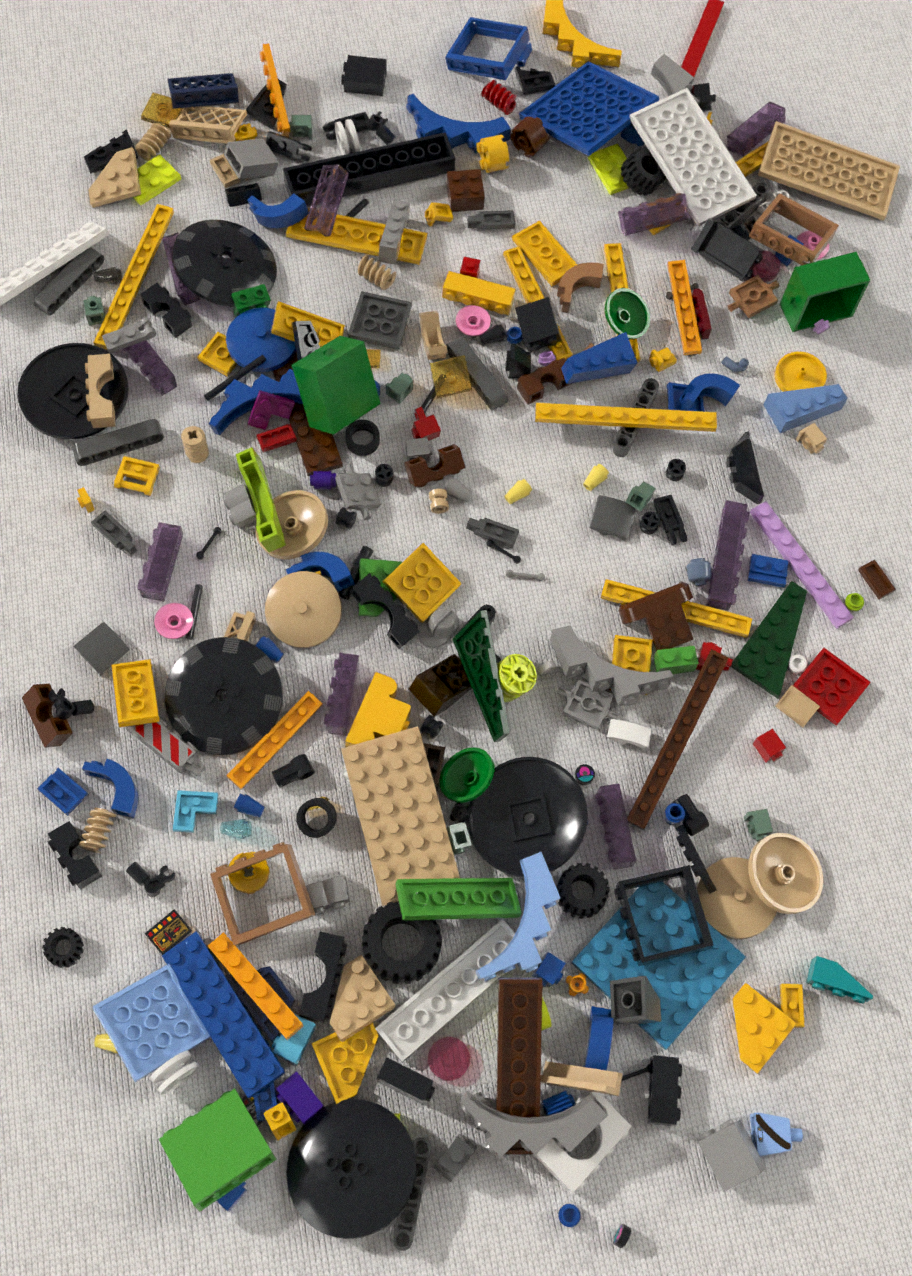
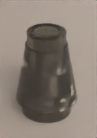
(110, 275)

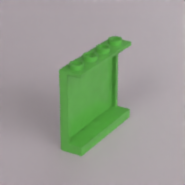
(216, 1149)

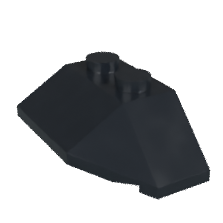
(744, 470)

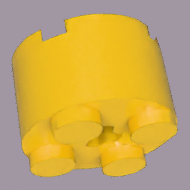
(493, 153)

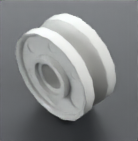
(347, 137)
(174, 1072)

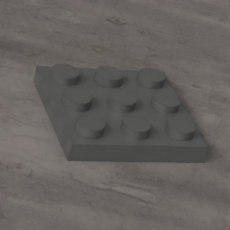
(380, 320)

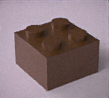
(465, 190)

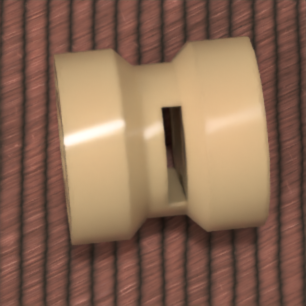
(439, 502)

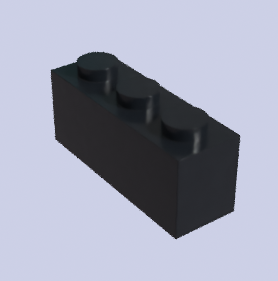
(664, 1091)

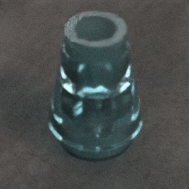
(237, 828)

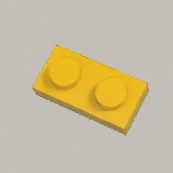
(792, 1003)

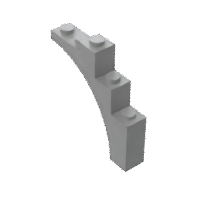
(672, 76)
(602, 675)
(505, 1130)

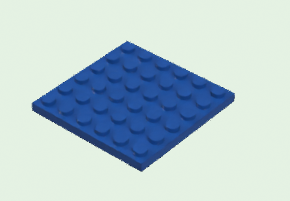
(589, 107)

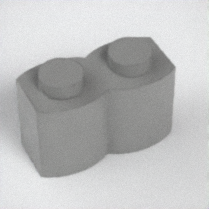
(240, 506)
(327, 894)

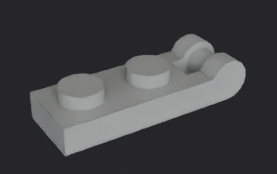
(129, 335)

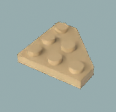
(117, 180)
(358, 999)

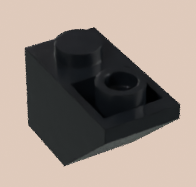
(517, 362)

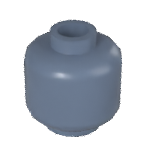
(699, 571)

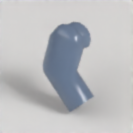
(735, 366)

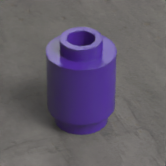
(323, 480)

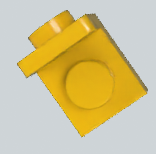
(438, 212)
(662, 359)
(279, 1121)

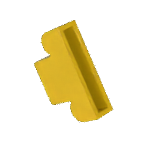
(379, 712)

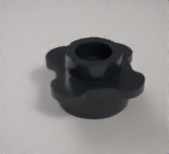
(455, 813)

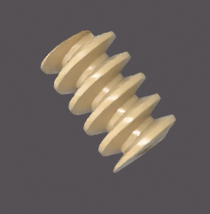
(152, 141)
(375, 274)
(195, 444)
(96, 830)

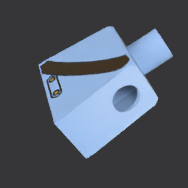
(773, 1134)

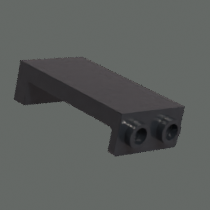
(728, 249)

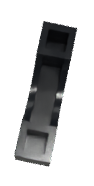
(370, 592)
(316, 1004)

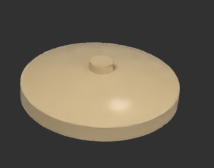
(302, 523)
(303, 609)
(785, 873)
(735, 906)

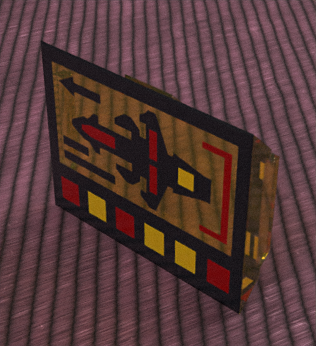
(168, 932)

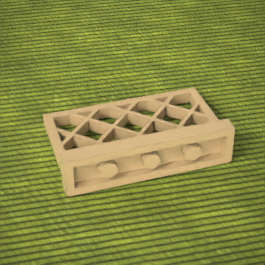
(209, 130)

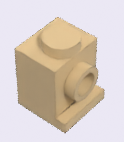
(812, 438)

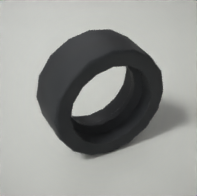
(362, 450)
(305, 828)

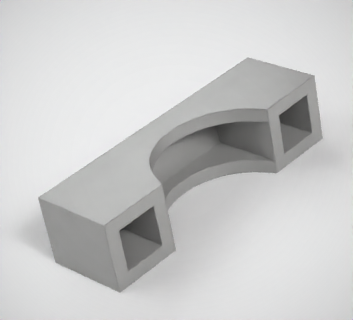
(392, 234)

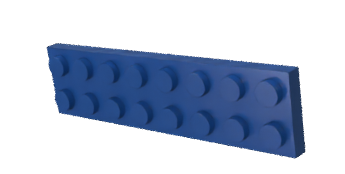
(223, 1015)

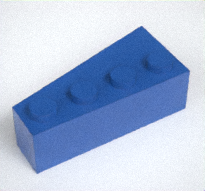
(601, 361)

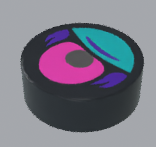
(584, 774)
(622, 1236)

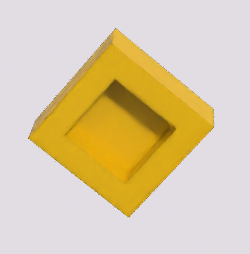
(84, 500)

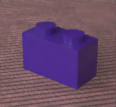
(299, 1098)

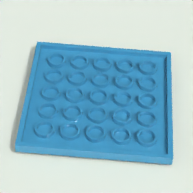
(680, 982)

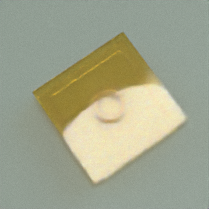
(160, 110)
(451, 376)

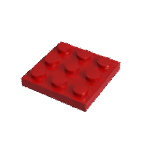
(831, 685)

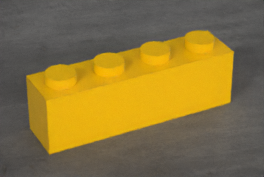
(478, 293)

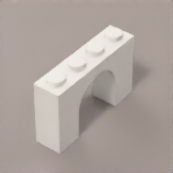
(574, 1170)

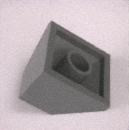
(634, 1001)

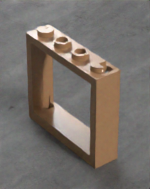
(800, 216)
(283, 922)

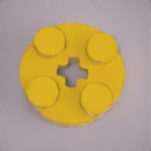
(251, 883)

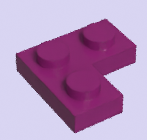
(267, 405)

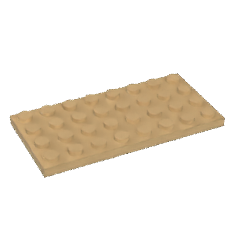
(829, 170)
(399, 811)

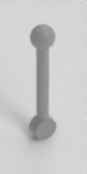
(509, 573)

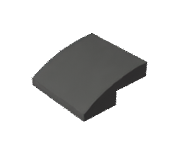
(612, 517)
(101, 648)

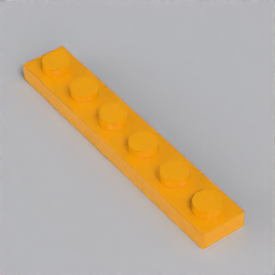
(275, 95)
(684, 307)
(274, 740)
(255, 986)

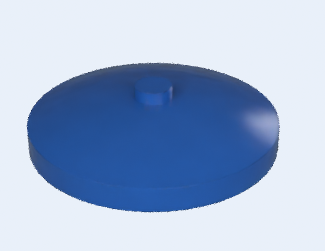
(251, 337)

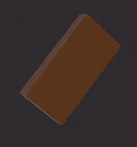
(876, 579)

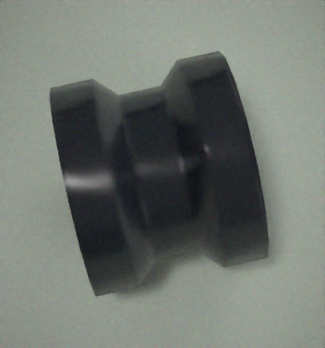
(675, 465)
(386, 471)
(346, 518)
(653, 521)
(431, 726)

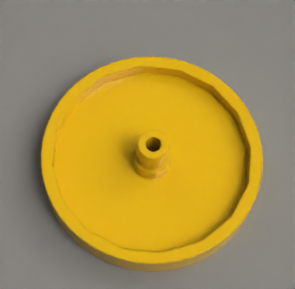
(799, 371)

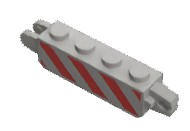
(168, 746)

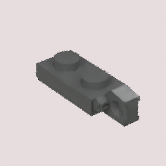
(492, 220)
(494, 531)
(114, 532)

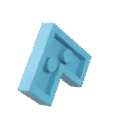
(190, 803)

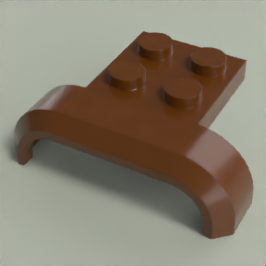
(662, 615)

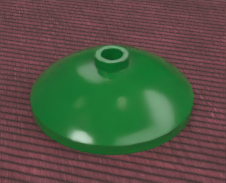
(627, 313)
(467, 775)

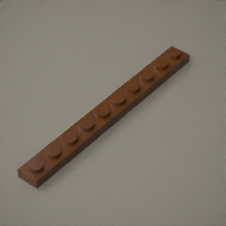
(677, 739)

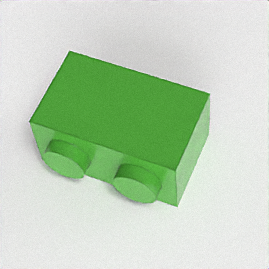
(676, 660)

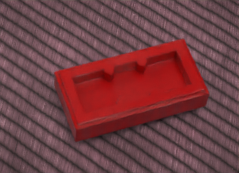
(276, 438)

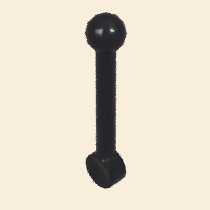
(200, 555)
(516, 559)
(647, 1069)

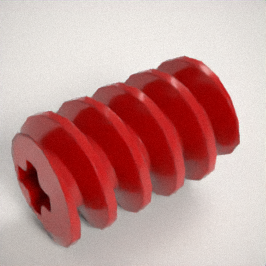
(499, 97)

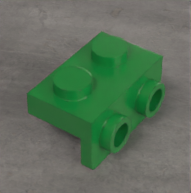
(250, 298)

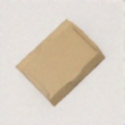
(797, 706)

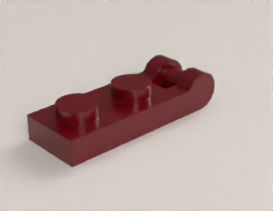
(701, 313)

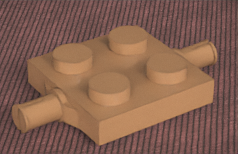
(753, 296)

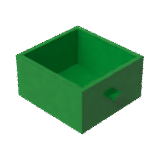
(824, 291)
(336, 384)

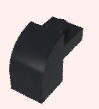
(702, 93)

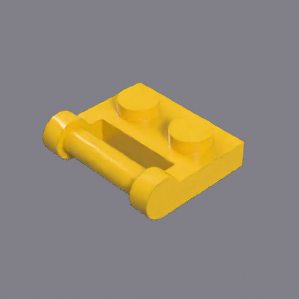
(137, 470)

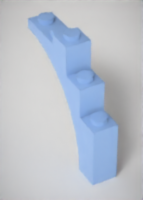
(522, 949)

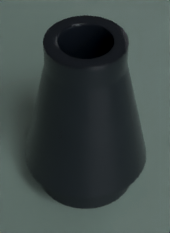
(493, 335)

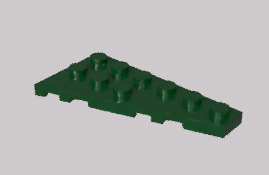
(768, 650)
(479, 660)

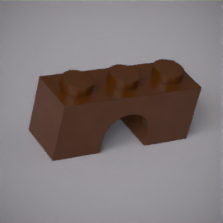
(531, 385)
(449, 463)
(51, 729)

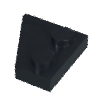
(534, 80)

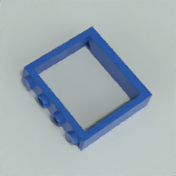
(488, 68)

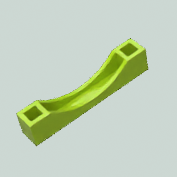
(267, 524)

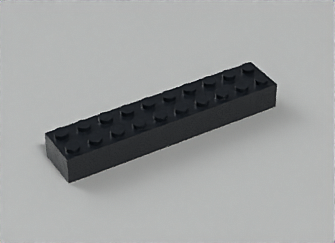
(376, 167)

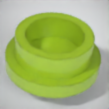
(854, 602)

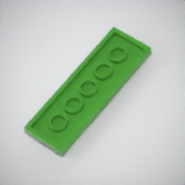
(457, 898)

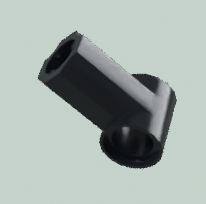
(298, 768)
(694, 820)

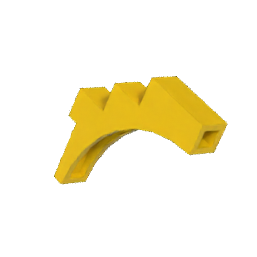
(573, 41)

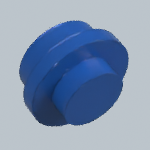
(514, 335)
(569, 1215)

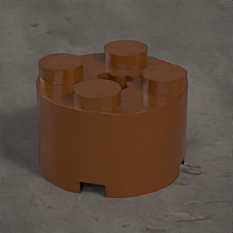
(529, 136)

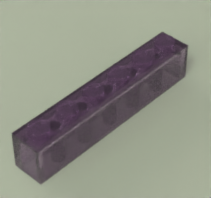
(727, 555)

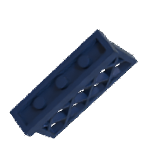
(203, 96)

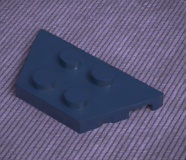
(277, 985)

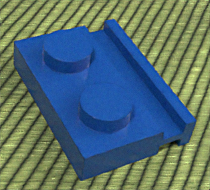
(768, 570)
(62, 791)

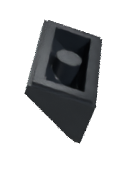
(239, 195)

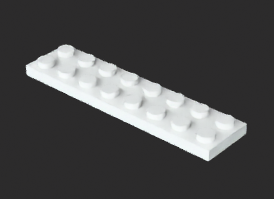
(50, 260)
(444, 995)

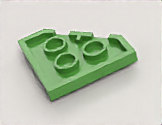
(381, 570)

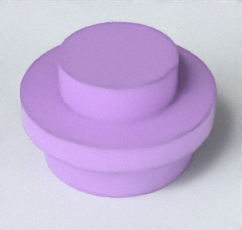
(821, 326)
(546, 358)

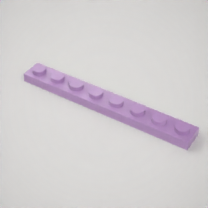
(801, 565)

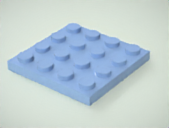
(151, 1022)

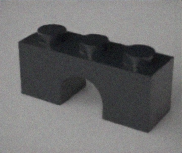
(158, 299)
(64, 841)

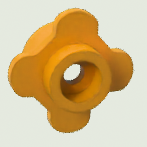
(582, 988)

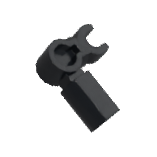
(377, 124)
(65, 708)
(153, 885)

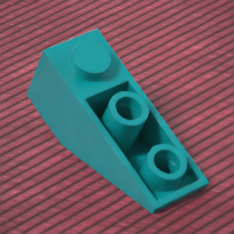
(833, 977)

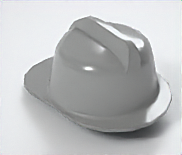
(438, 628)

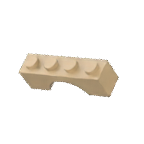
(99, 373)

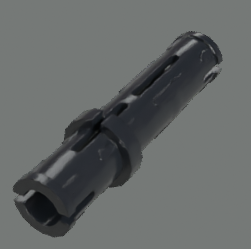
(365, 553)

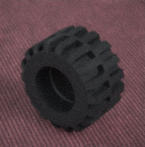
(642, 172)
(592, 877)

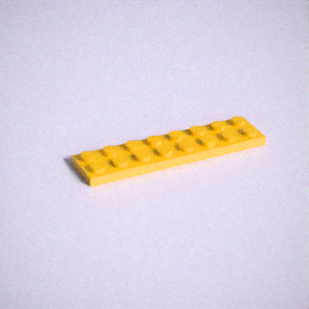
(361, 237)

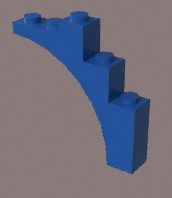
(457, 131)
(242, 398)

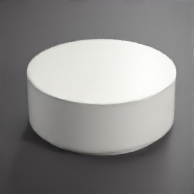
(797, 664)
(546, 667)

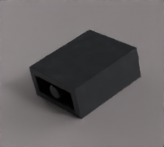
(364, 75)
(538, 324)
(405, 1081)

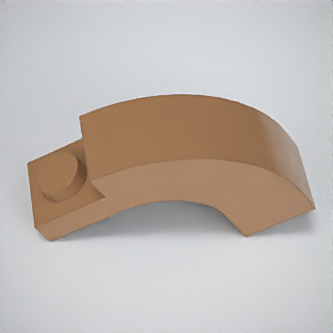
(579, 276)

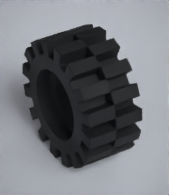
(54, 938)

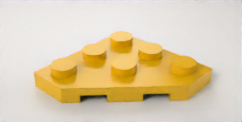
(759, 1027)
(346, 1061)

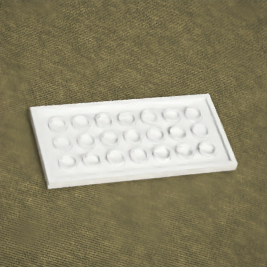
(692, 156)

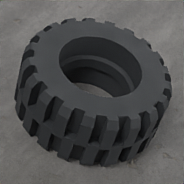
(400, 970)

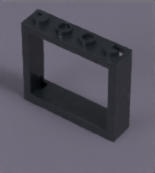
(694, 905)

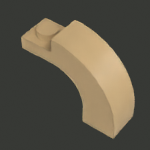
(432, 336)

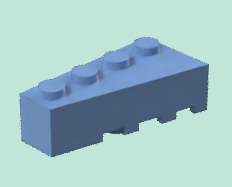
(802, 406)

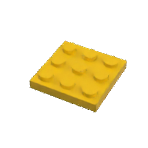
(422, 582)

